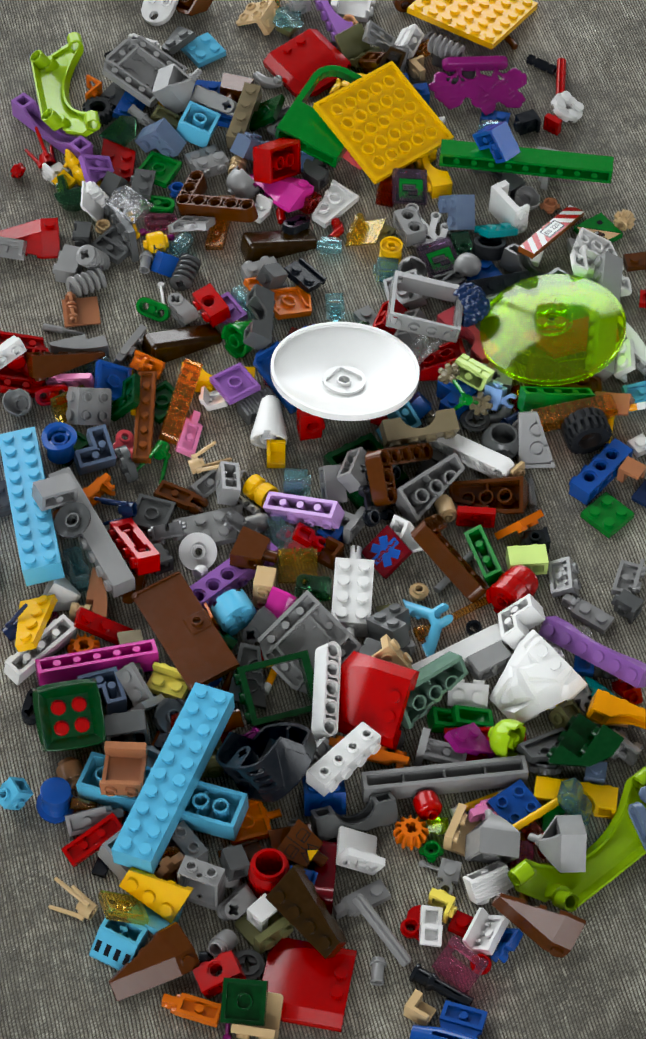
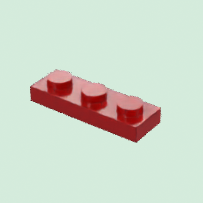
(98, 625)
(91, 840)

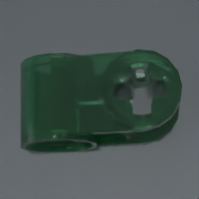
(461, 242)
(318, 586)

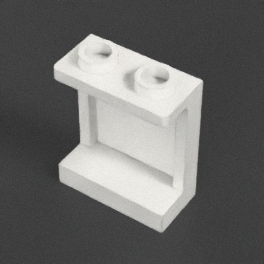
(358, 8)
(505, 209)

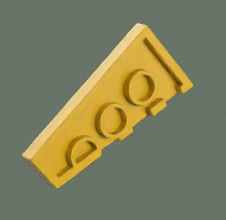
(33, 621)

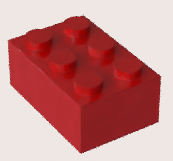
(276, 160)

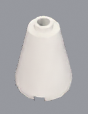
(268, 423)

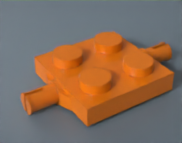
(256, 822)

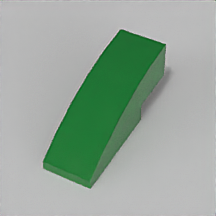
(458, 716)

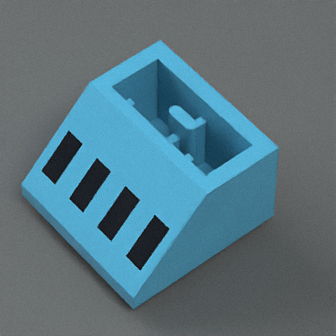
(118, 942)

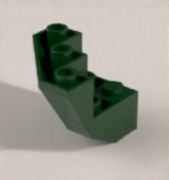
(584, 744)

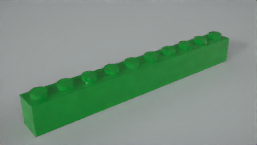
(529, 162)

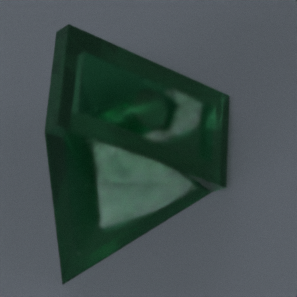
(121, 130)

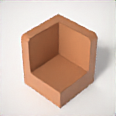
(631, 468)

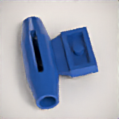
(455, 1022)

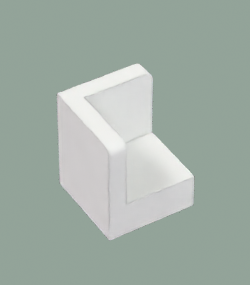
(260, 912)

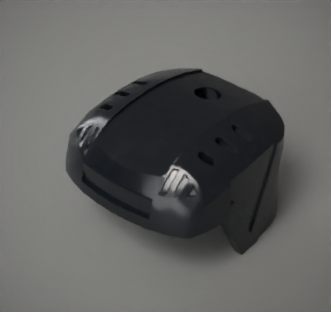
(270, 761)

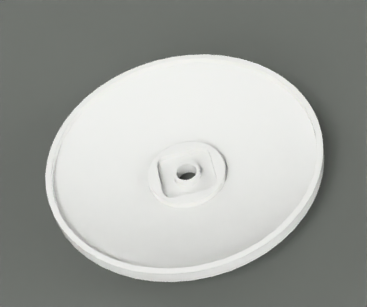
(319, 358)

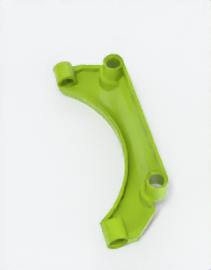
(52, 84)
(605, 859)

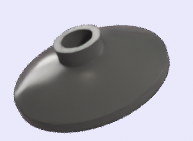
(68, 515)

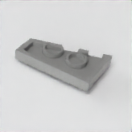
(532, 442)

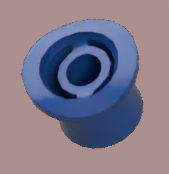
(59, 442)
(54, 800)

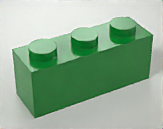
(484, 554)

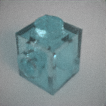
(384, 268)

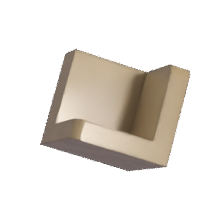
(418, 1010)

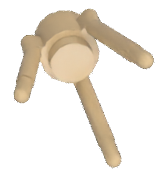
(197, 464)
(85, 907)

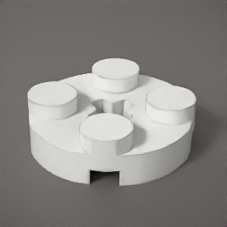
(574, 107)

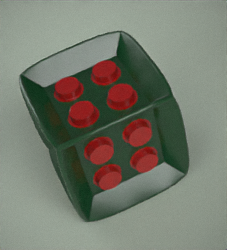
(69, 715)

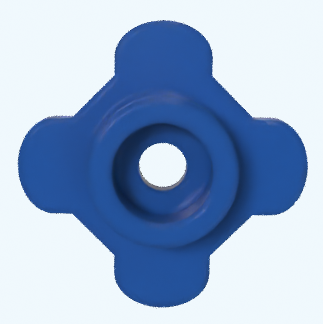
(175, 188)

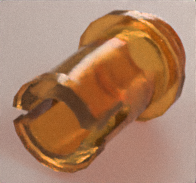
(81, 804)

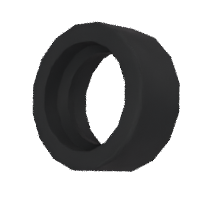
(489, 248)

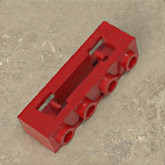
(133, 546)

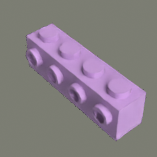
(304, 509)

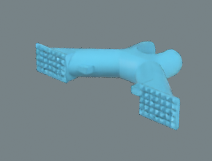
(436, 623)

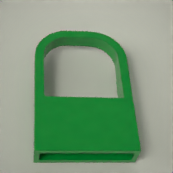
(305, 123)

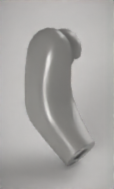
(268, 82)

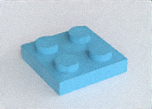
(204, 50)

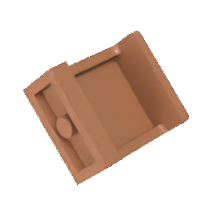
(124, 768)

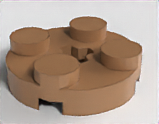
(169, 867)

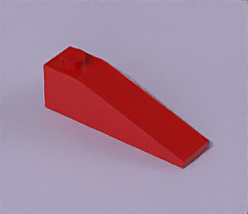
(41, 237)
(446, 354)

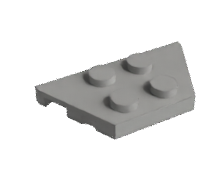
(212, 525)

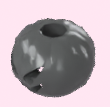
(502, 439)

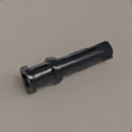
(432, 982)

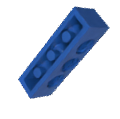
(599, 472)

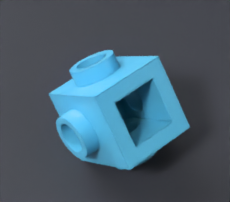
(14, 793)

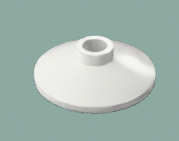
(188, 548)

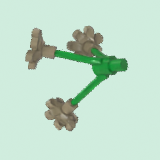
(478, 403)

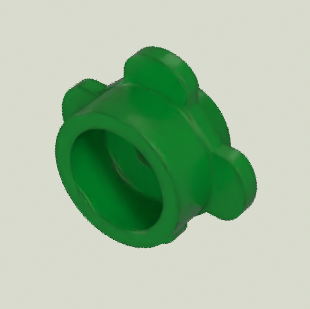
(435, 847)

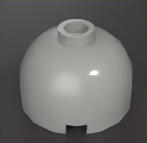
(241, 184)

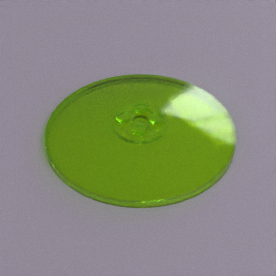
(557, 351)

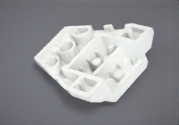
(584, 252)
(535, 680)

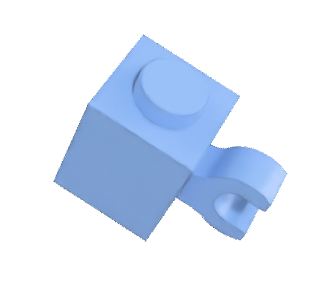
(498, 394)

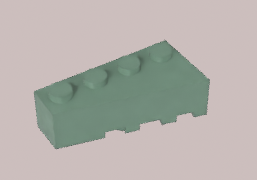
(432, 684)

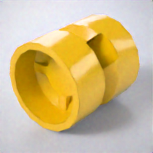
(391, 248)
(257, 489)

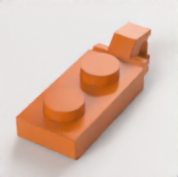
(193, 1008)

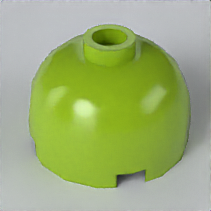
(506, 736)

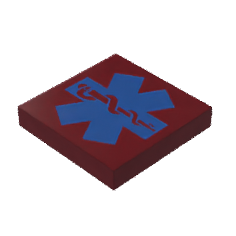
(387, 551)

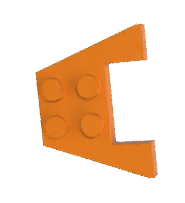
(289, 301)

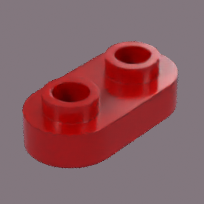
(51, 391)

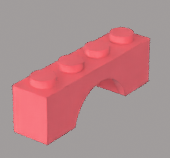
(470, 334)

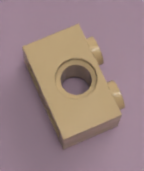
(263, 582)

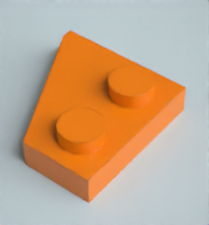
(520, 525)

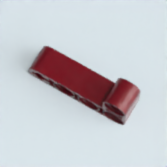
(326, 875)

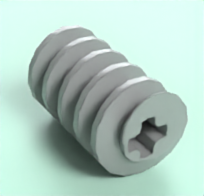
(443, 48)
(91, 257)
(86, 281)

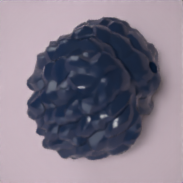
(474, 303)

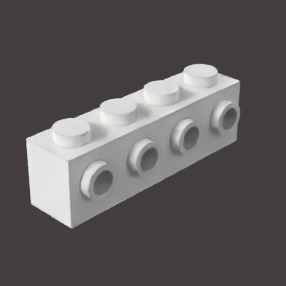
(53, 639)
(343, 759)

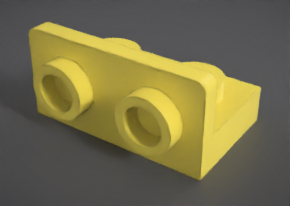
(167, 681)

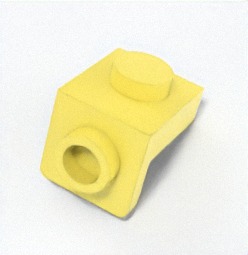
(441, 898)

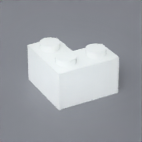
(519, 618)

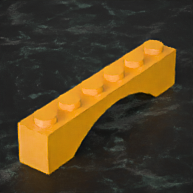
(612, 710)

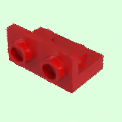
(475, 516)

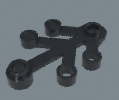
(371, 515)

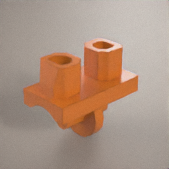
(145, 362)

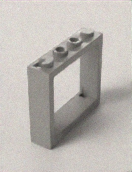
(430, 288)

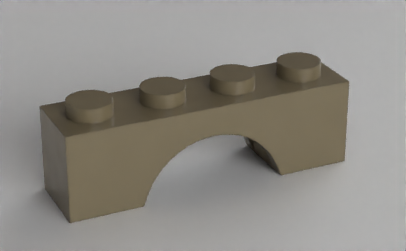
(247, 104)
(397, 432)

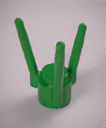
(160, 451)

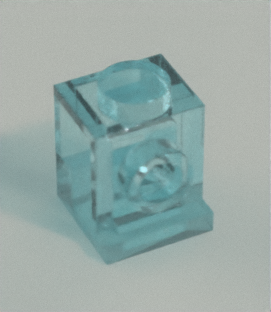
(334, 311)

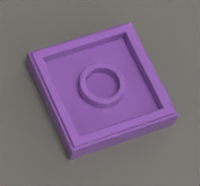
(235, 383)

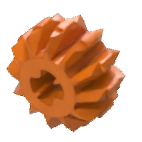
(82, 644)
(410, 832)

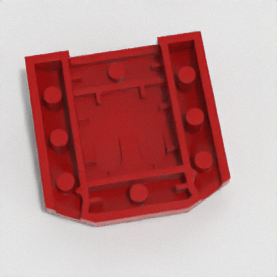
(301, 58)
(20, 378)
(374, 694)
(311, 986)

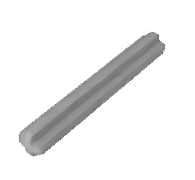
(382, 930)

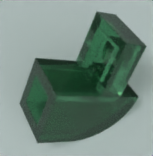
(68, 198)

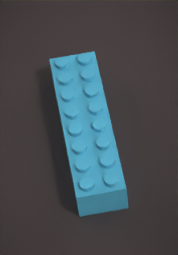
(209, 810)

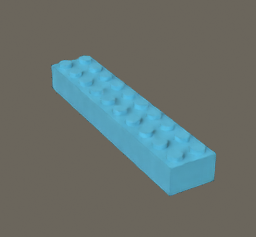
(33, 528)
(173, 778)

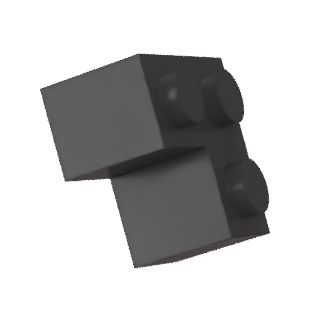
(390, 621)

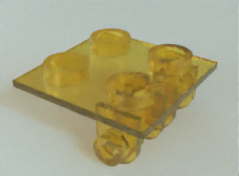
(364, 231)
(296, 562)

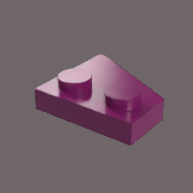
(469, 740)

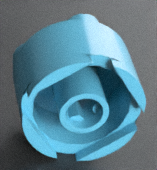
(233, 611)

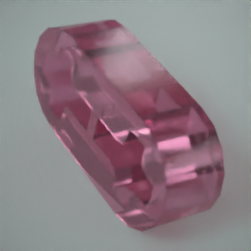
(160, 221)

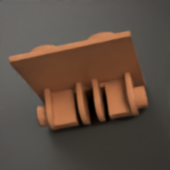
(80, 310)

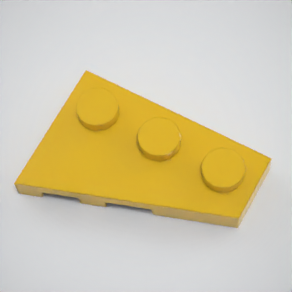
(159, 895)

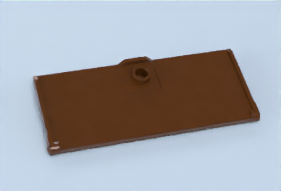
(185, 630)

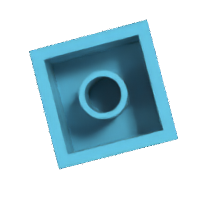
(198, 124)

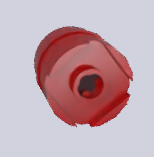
(511, 587)
(266, 870)

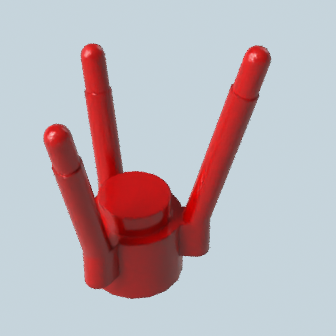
(44, 157)

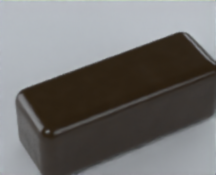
(275, 243)
(179, 342)

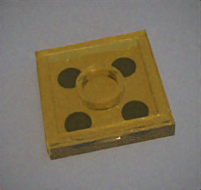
(123, 908)

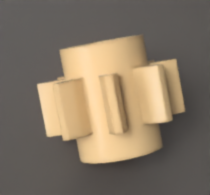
(624, 220)

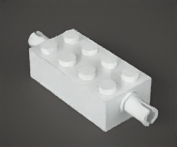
(353, 592)

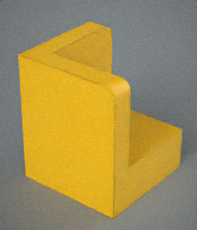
(276, 453)

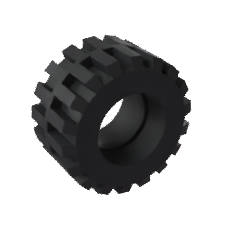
(586, 430)

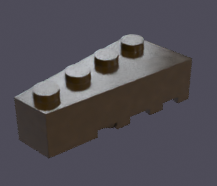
(303, 908)

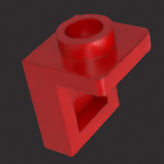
(627, 692)

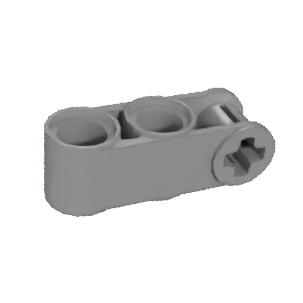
(213, 100)

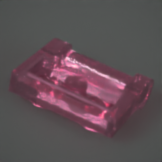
(455, 970)

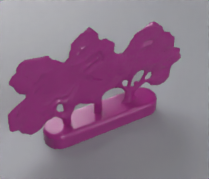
(483, 89)

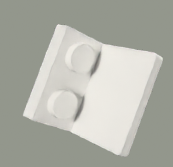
(358, 851)

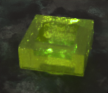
(438, 826)

